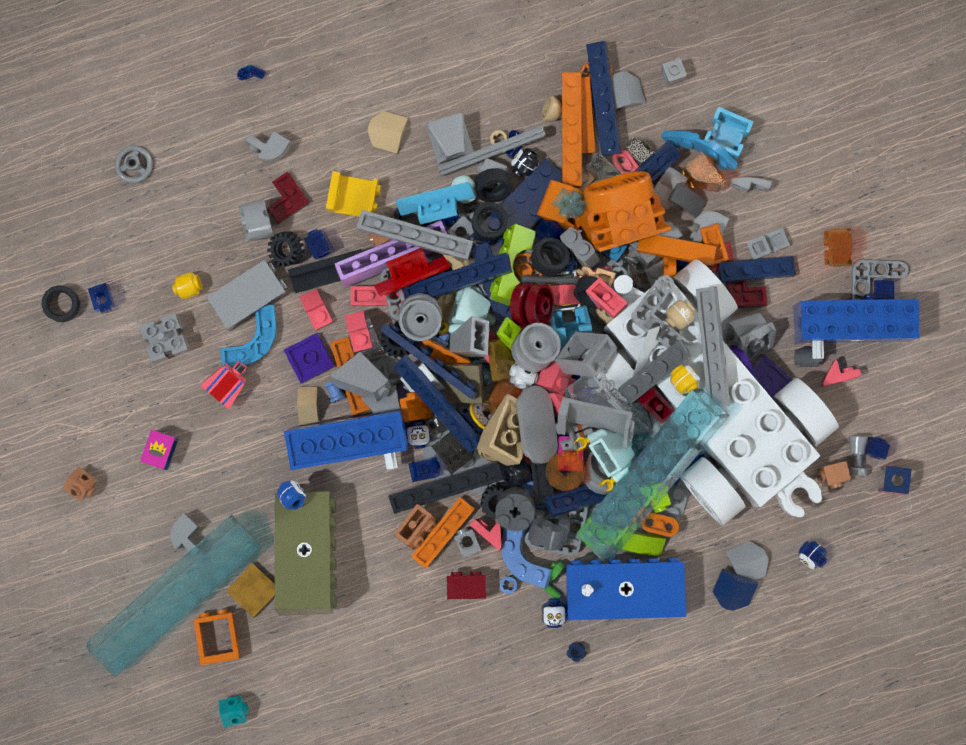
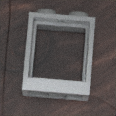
(601, 351)

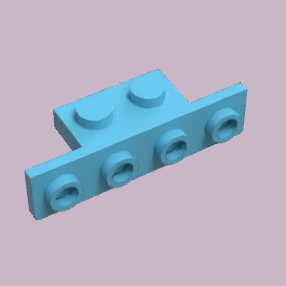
(436, 203)

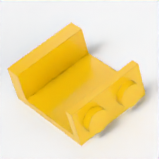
(352, 195)

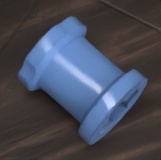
(335, 393)

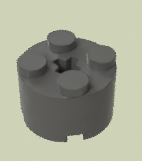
(518, 519)
(548, 530)

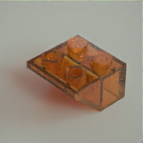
(703, 175)

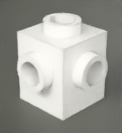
(521, 377)

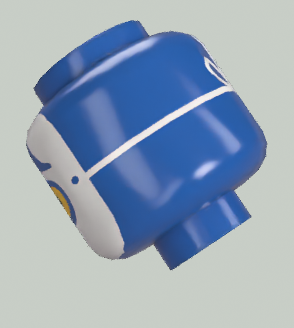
(291, 495)

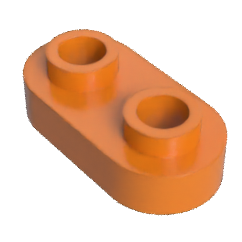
(670, 269)
(659, 523)

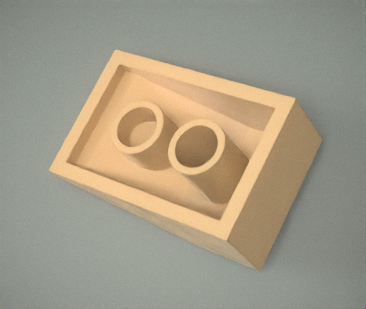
(502, 434)

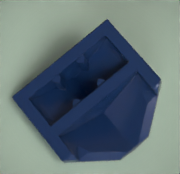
(734, 590)

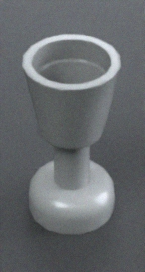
(858, 448)

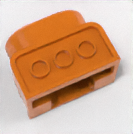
(621, 211)

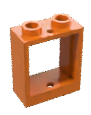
(205, 617)

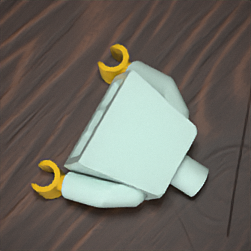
(468, 303)
(609, 453)

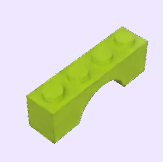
(516, 241)

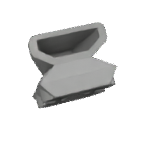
(449, 138)
(750, 334)

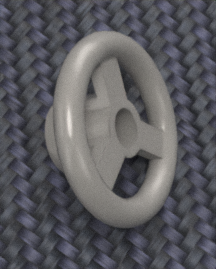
(134, 157)

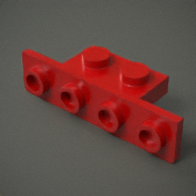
(408, 270)

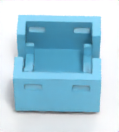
(728, 131)
(566, 330)

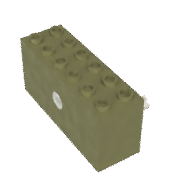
(305, 582)

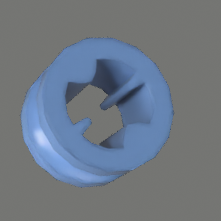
(507, 591)

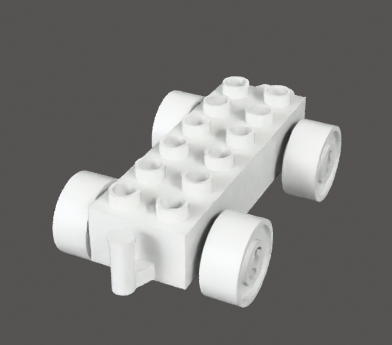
(762, 441)

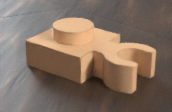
(605, 275)

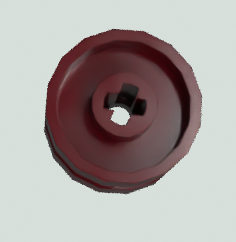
(531, 304)

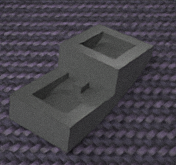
(687, 200)

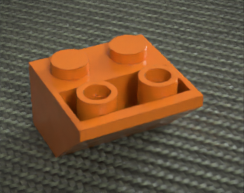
(550, 212)

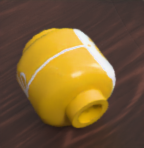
(684, 379)

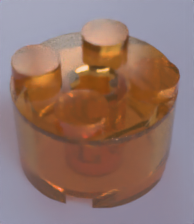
(839, 247)
(498, 393)
(558, 462)

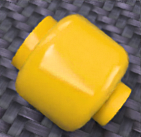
(187, 285)

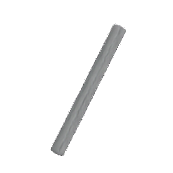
(491, 151)

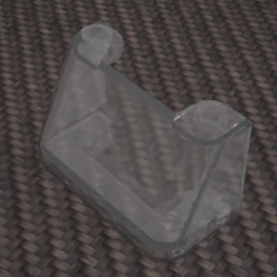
(603, 392)

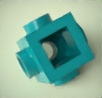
(233, 711)

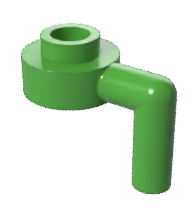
(556, 569)

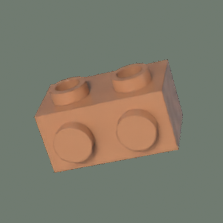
(833, 475)
(415, 527)

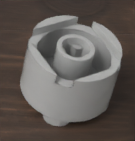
(255, 220)

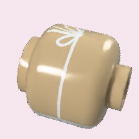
(680, 314)

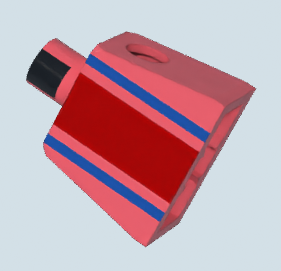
(225, 383)

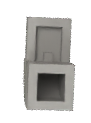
(273, 150)
(707, 219)
(182, 531)

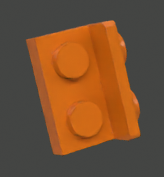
(414, 408)

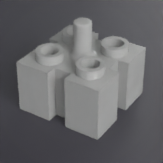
(164, 338)

